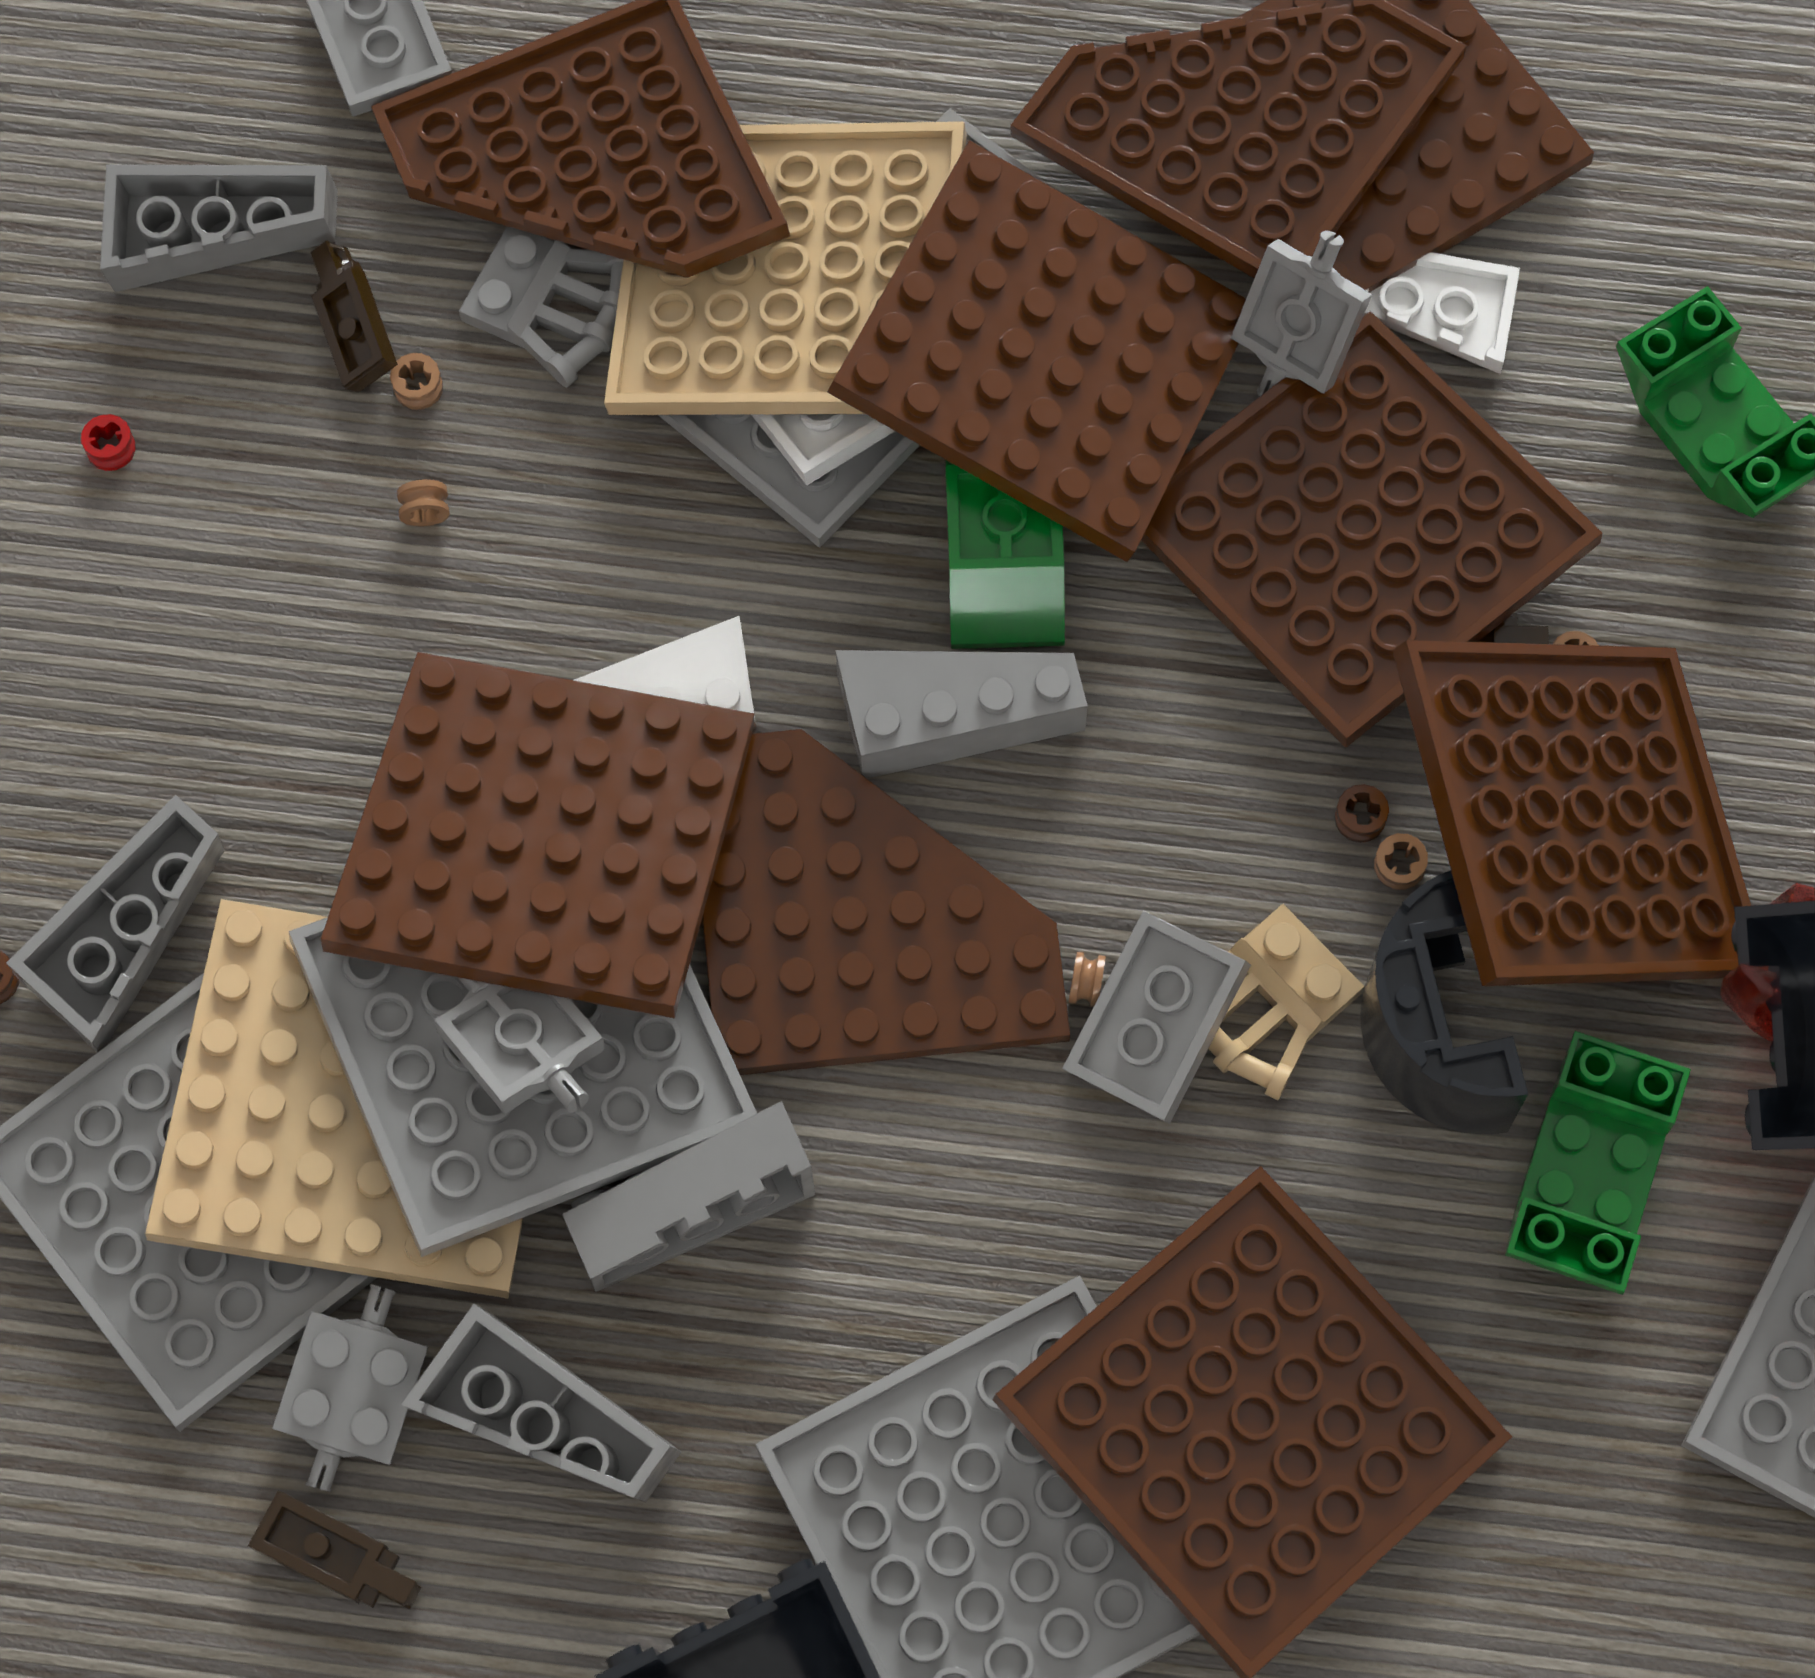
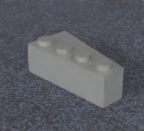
(209, 217)
(954, 705)
(118, 924)
(691, 1198)
(525, 1400)

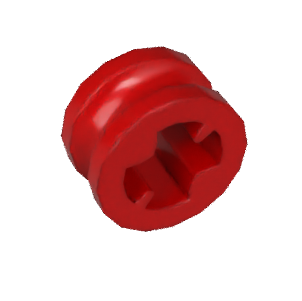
(110, 456)

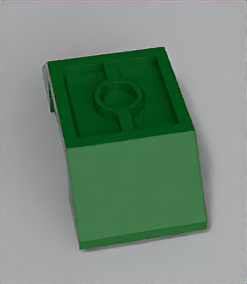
(1715, 408)
(1001, 568)
(1595, 1162)

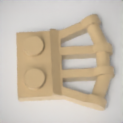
(1299, 982)

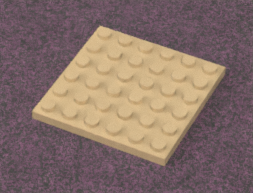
(783, 317)
(271, 1141)

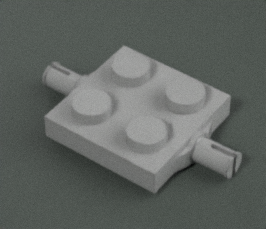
(1301, 314)
(520, 1043)
(349, 1387)

